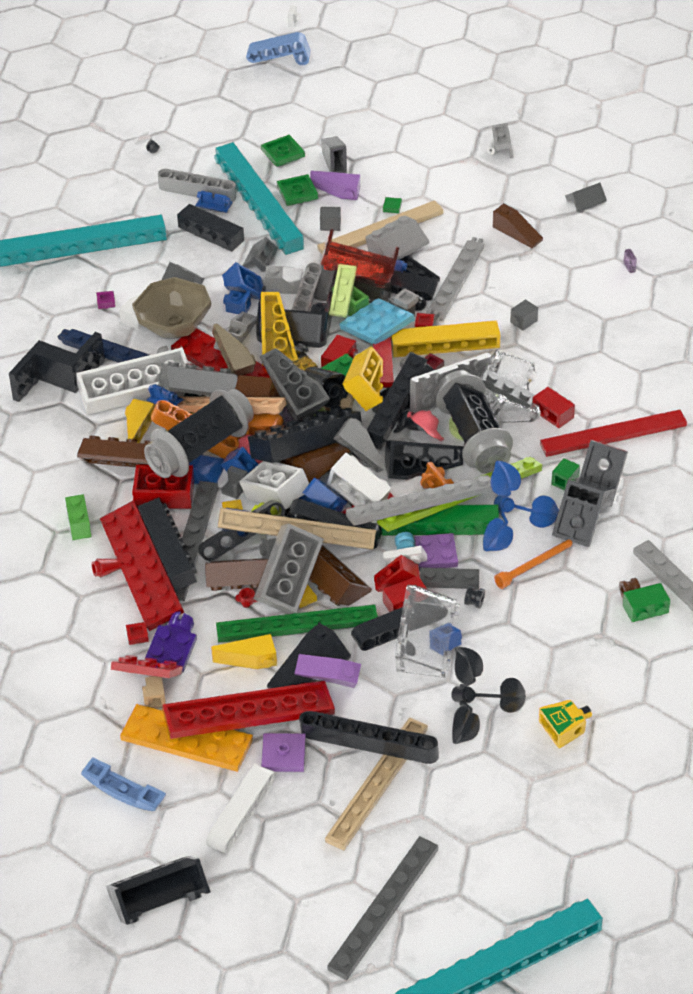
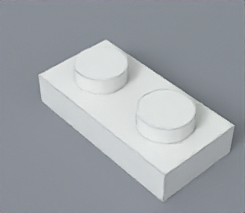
(415, 554)

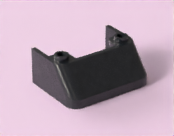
(305, 326)
(158, 887)

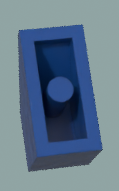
(239, 458)
(324, 495)

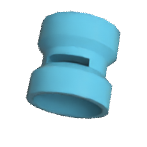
(404, 540)

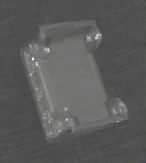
(520, 373)
(425, 632)

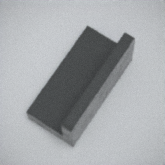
(587, 197)
(261, 254)
(178, 271)
(325, 284)

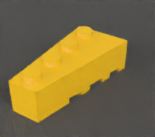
(274, 326)

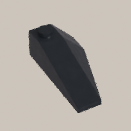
(410, 459)
(317, 642)

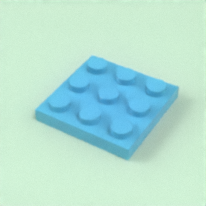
(377, 321)

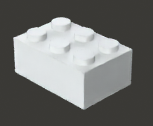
(274, 482)
(357, 482)

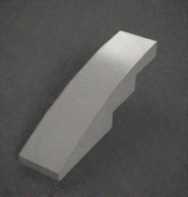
(240, 326)

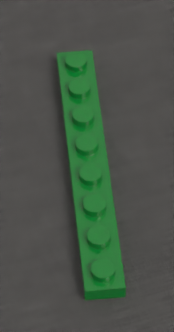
(294, 623)

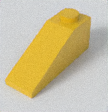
(138, 418)
(247, 653)

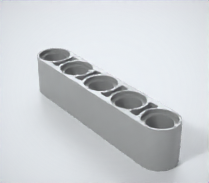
(190, 184)
(307, 288)

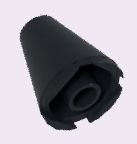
(331, 382)

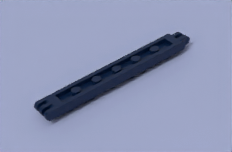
(112, 351)

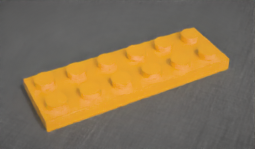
(222, 749)

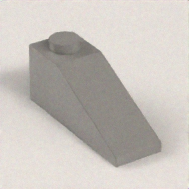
(357, 440)

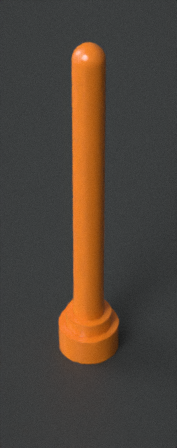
(504, 578)

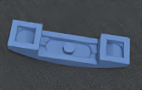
(122, 788)

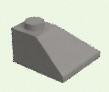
(283, 279)

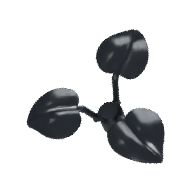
(467, 667)

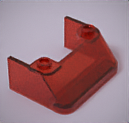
(368, 264)

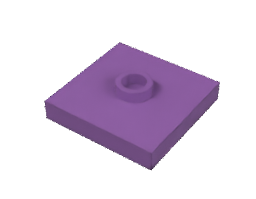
(283, 752)

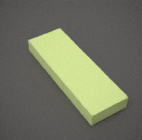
(342, 290)

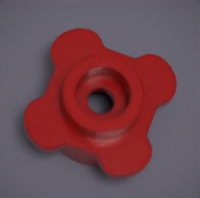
(246, 597)

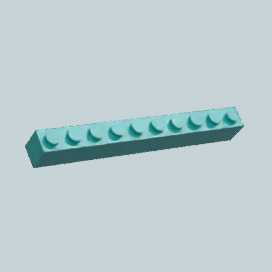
(259, 199)
(82, 240)
(513, 953)

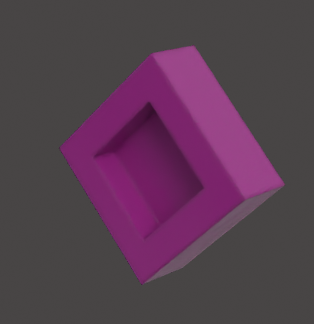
(105, 299)

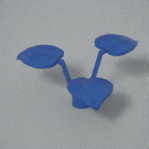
(503, 481)

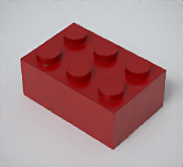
(174, 491)

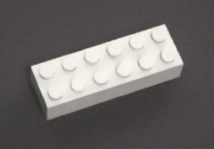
(121, 382)

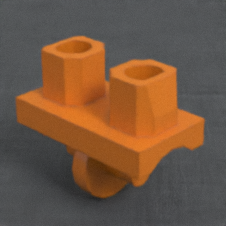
(434, 477)

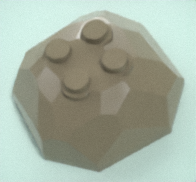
(172, 307)

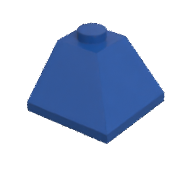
(242, 280)
(207, 468)

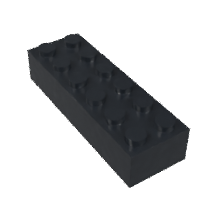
(299, 435)

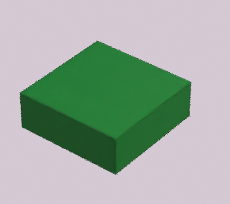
(392, 205)

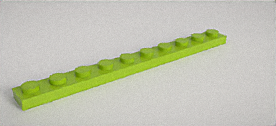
(525, 467)

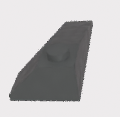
(301, 392)

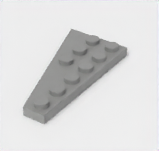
(425, 387)

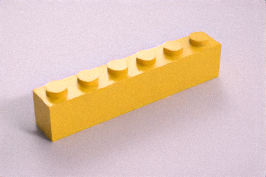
(446, 338)

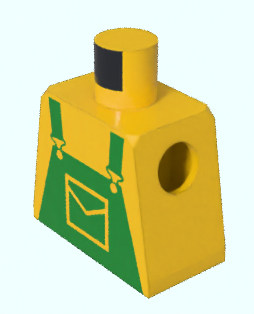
(564, 721)

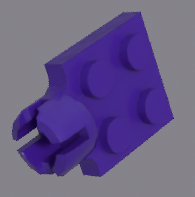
(173, 641)

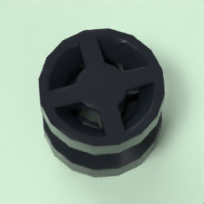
(474, 596)

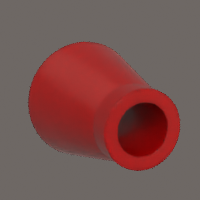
(103, 567)

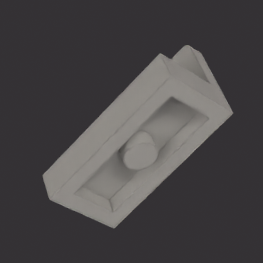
(502, 138)

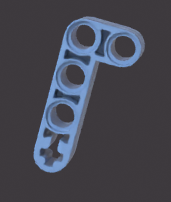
(280, 47)

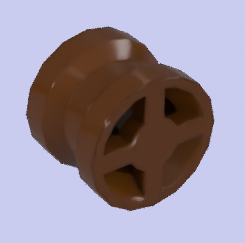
(629, 585)

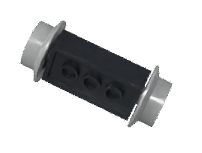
(465, 400)
(174, 449)

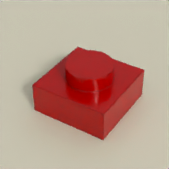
(424, 320)
(137, 633)

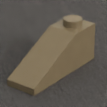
(234, 352)

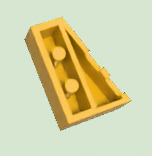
(364, 378)

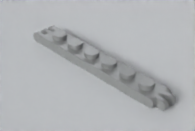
(456, 278)

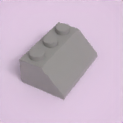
(400, 233)

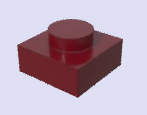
(434, 361)

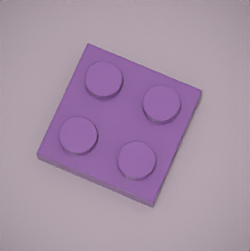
(439, 549)

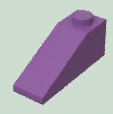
(337, 184)
(328, 670)

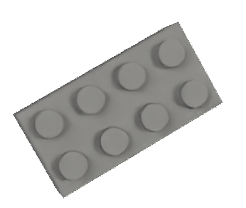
(288, 569)

